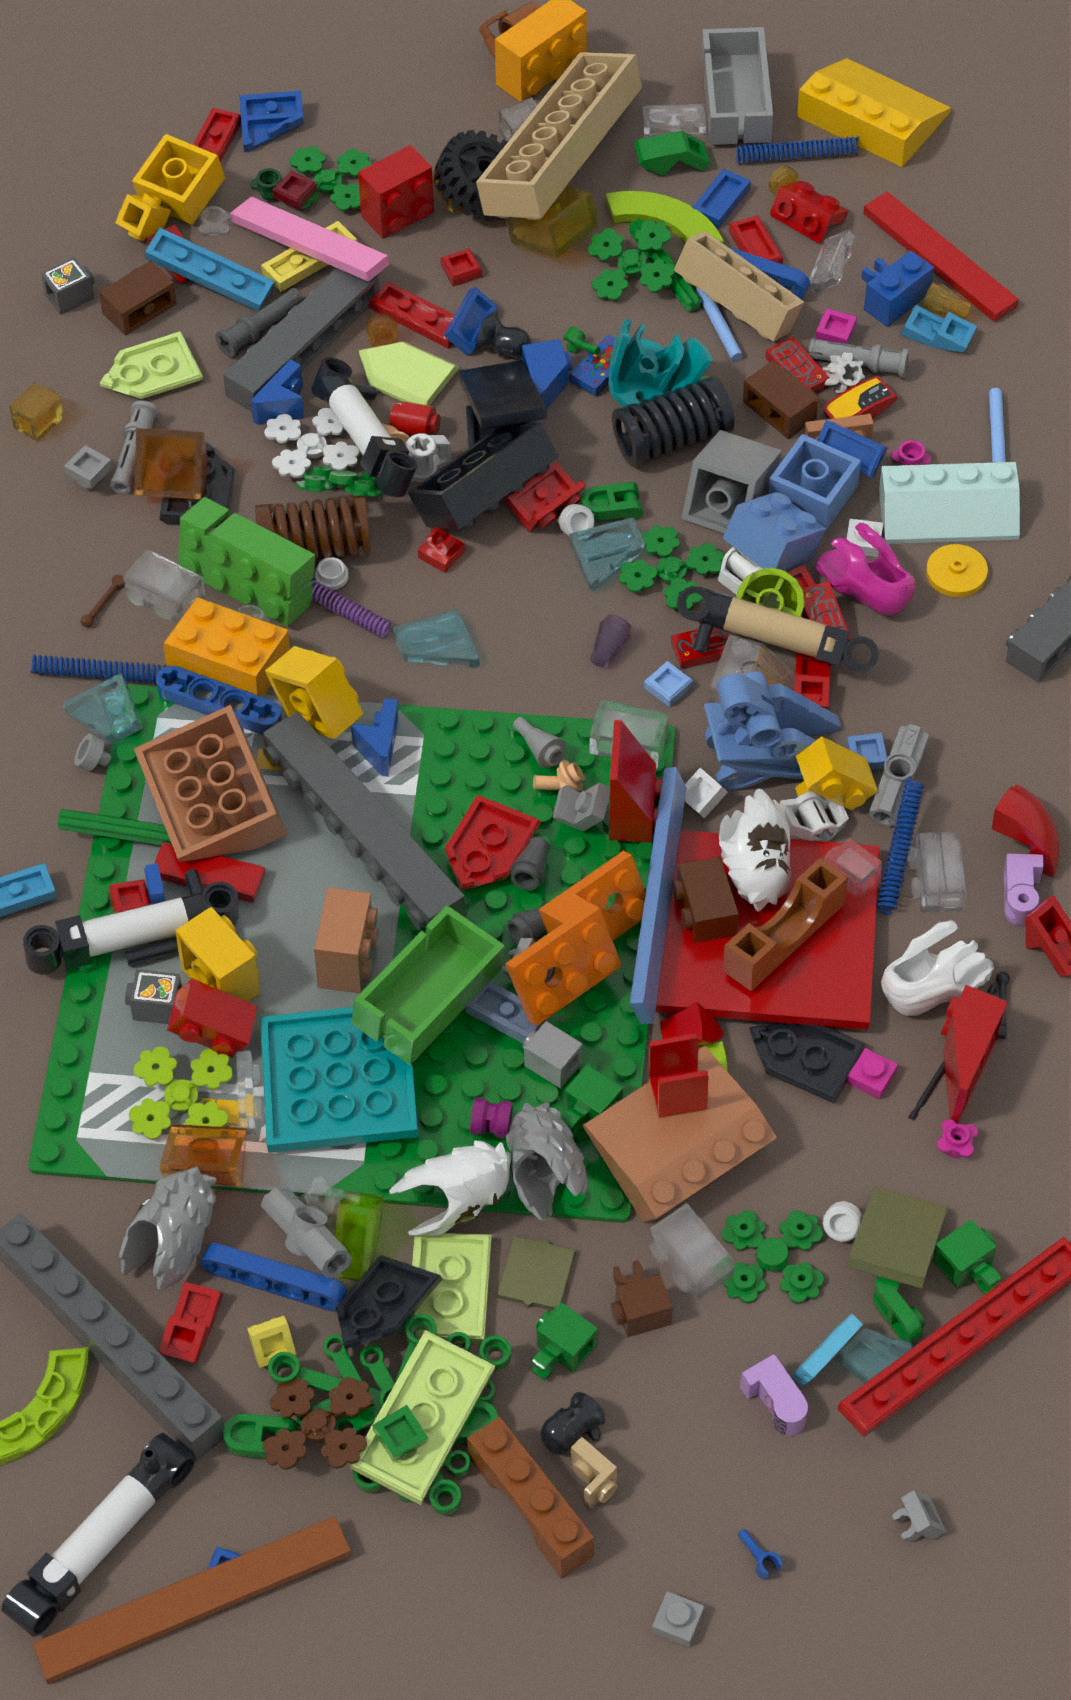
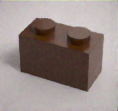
(137, 297)
(780, 399)
(706, 900)

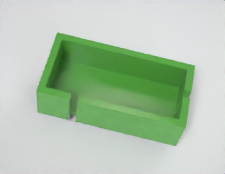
(246, 561)
(427, 991)

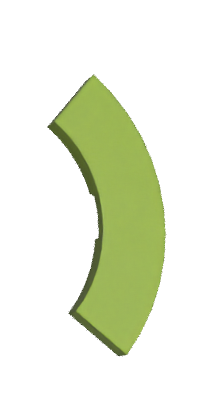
(679, 216)
(50, 1407)

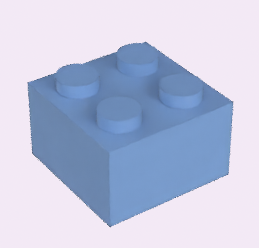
(816, 478)
(774, 532)

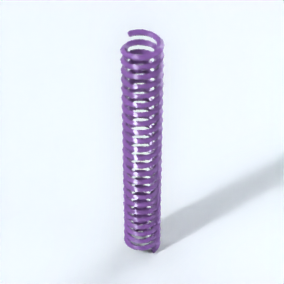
(346, 611)

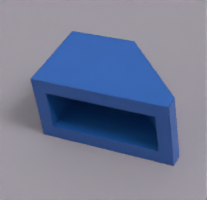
(547, 367)

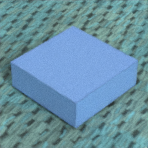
(668, 684)

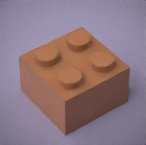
(345, 940)

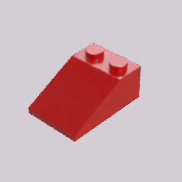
(632, 789)
(970, 1036)

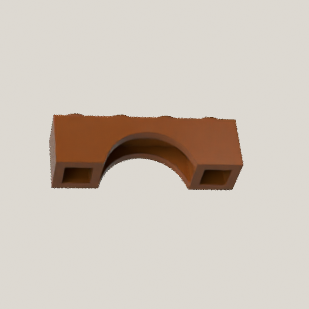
(760, 950)
(551, 1520)

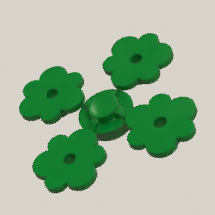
(329, 180)
(632, 261)
(324, 478)
(670, 569)
(773, 1255)

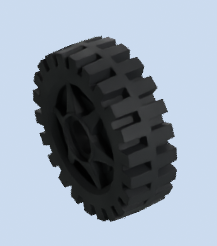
(462, 165)

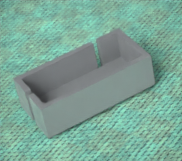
(737, 85)

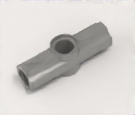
(905, 761)
(306, 1231)

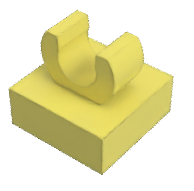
(270, 1339)

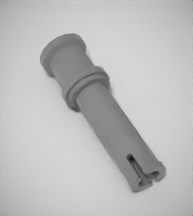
(874, 358)
(125, 469)

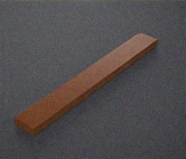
(191, 1599)

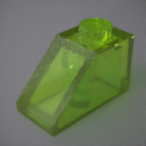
(359, 1230)

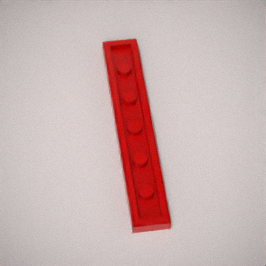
(946, 259)

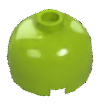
(774, 590)

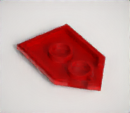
(488, 842)

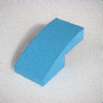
(932, 330)

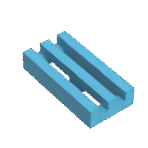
(826, 1350)

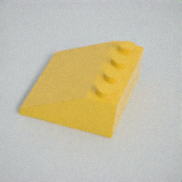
(866, 104)

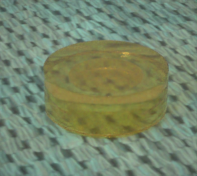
(782, 176)

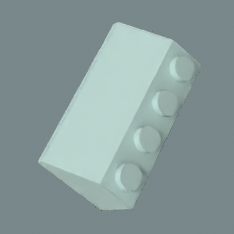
(950, 502)

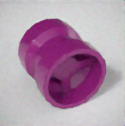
(491, 1117)

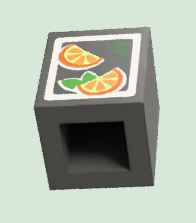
(68, 285)
(152, 995)

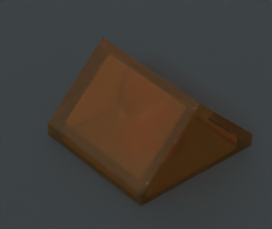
(170, 463)
(212, 1149)

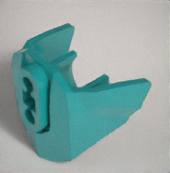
(650, 369)

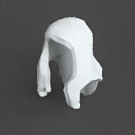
(926, 979)

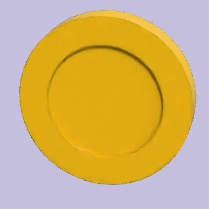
(956, 570)

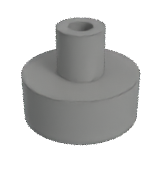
(91, 753)

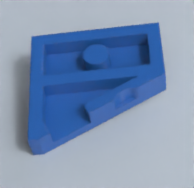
(269, 116)

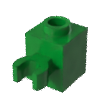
(588, 1097)
(968, 1256)
(563, 1339)

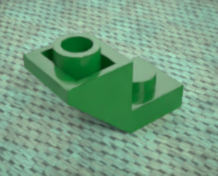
(664, 150)

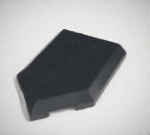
(217, 488)
(807, 1056)
(383, 1300)

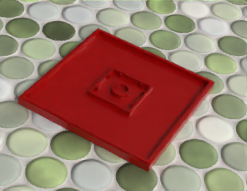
(818, 984)

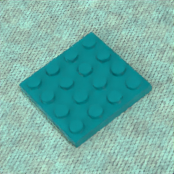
(332, 1083)

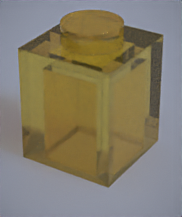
(36, 411)

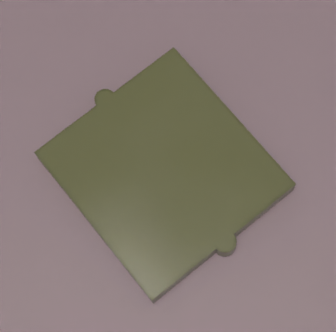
(536, 1273)

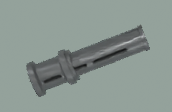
(249, 328)

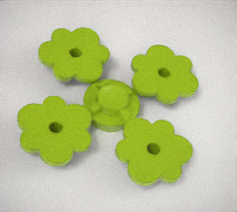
(179, 1094)

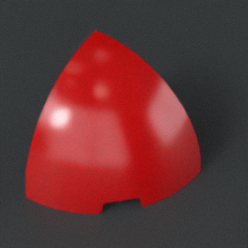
(1028, 821)

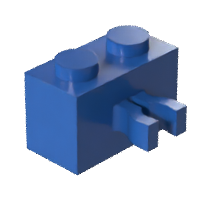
(896, 288)

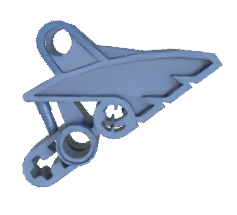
(761, 729)

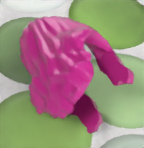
(876, 582)

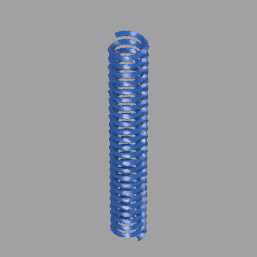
(746, 149)
(88, 664)
(892, 891)

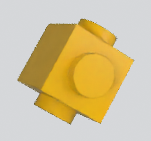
(142, 215)

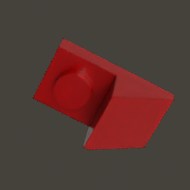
(1051, 930)

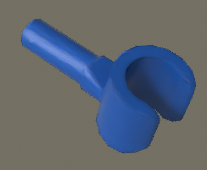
(759, 1555)

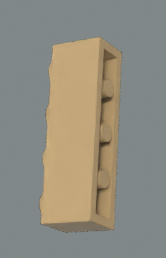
(738, 286)

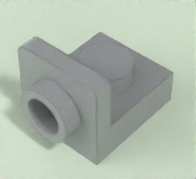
(582, 808)

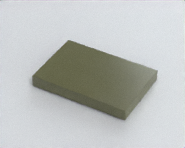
(897, 1237)

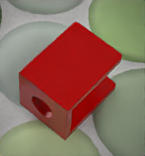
(675, 1075)

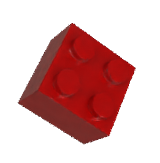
(396, 191)

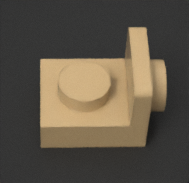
(594, 1467)

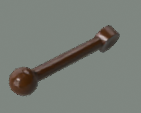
(117, 583)

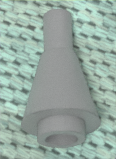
(545, 747)

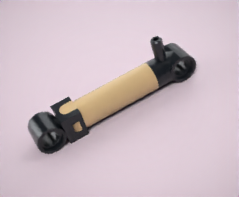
(772, 627)

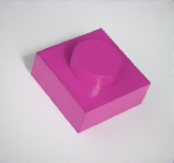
(836, 326)
(872, 1073)

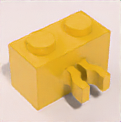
(835, 774)

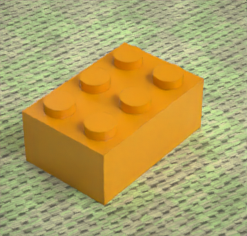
(540, 48)
(226, 646)

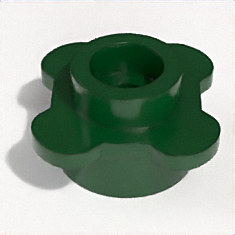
(265, 182)

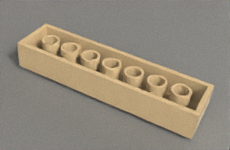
(559, 135)

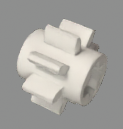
(851, 373)

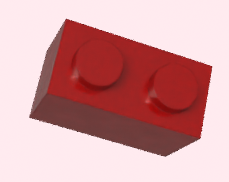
(212, 1018)

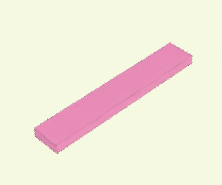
(310, 239)

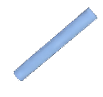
(721, 327)
(997, 425)

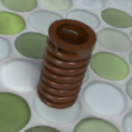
(319, 526)

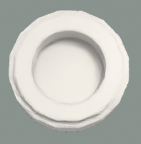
(575, 519)
(842, 1221)

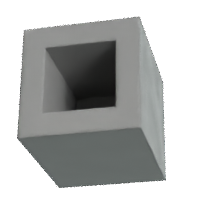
(552, 1054)

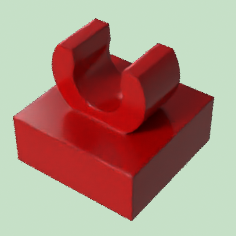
(441, 550)

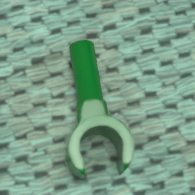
(577, 340)

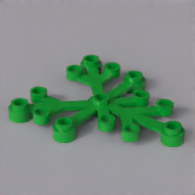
(385, 1383)

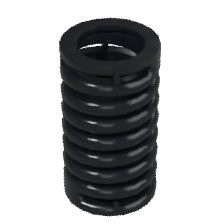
(673, 420)

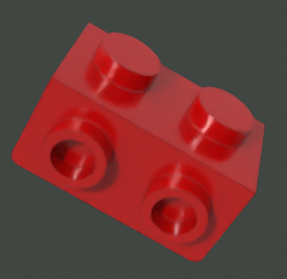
(807, 210)
(543, 497)

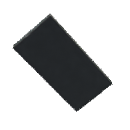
(502, 394)

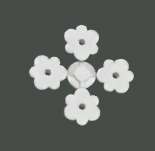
(310, 445)

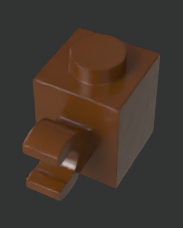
(640, 1302)

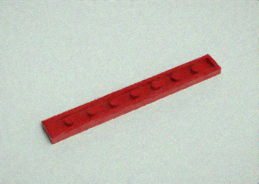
(958, 1339)

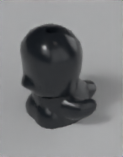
(504, 340)
(571, 1424)

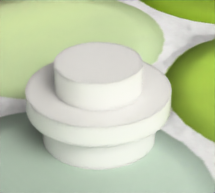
(332, 573)

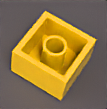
(181, 177)
(315, 689)
(217, 956)

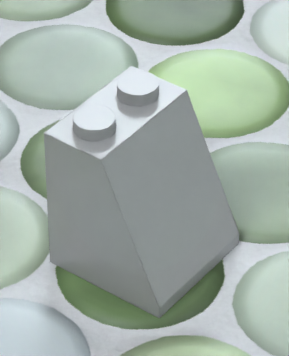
(726, 475)

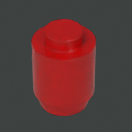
(414, 418)

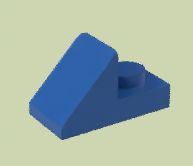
(280, 395)
(378, 741)

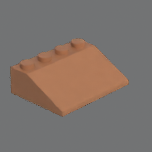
(210, 788)
(677, 1155)

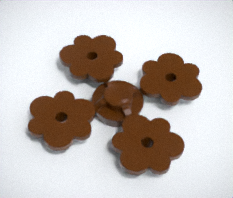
(319, 1424)

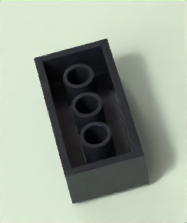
(483, 476)

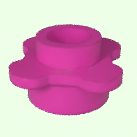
(911, 453)
(953, 1147)

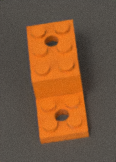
(578, 938)

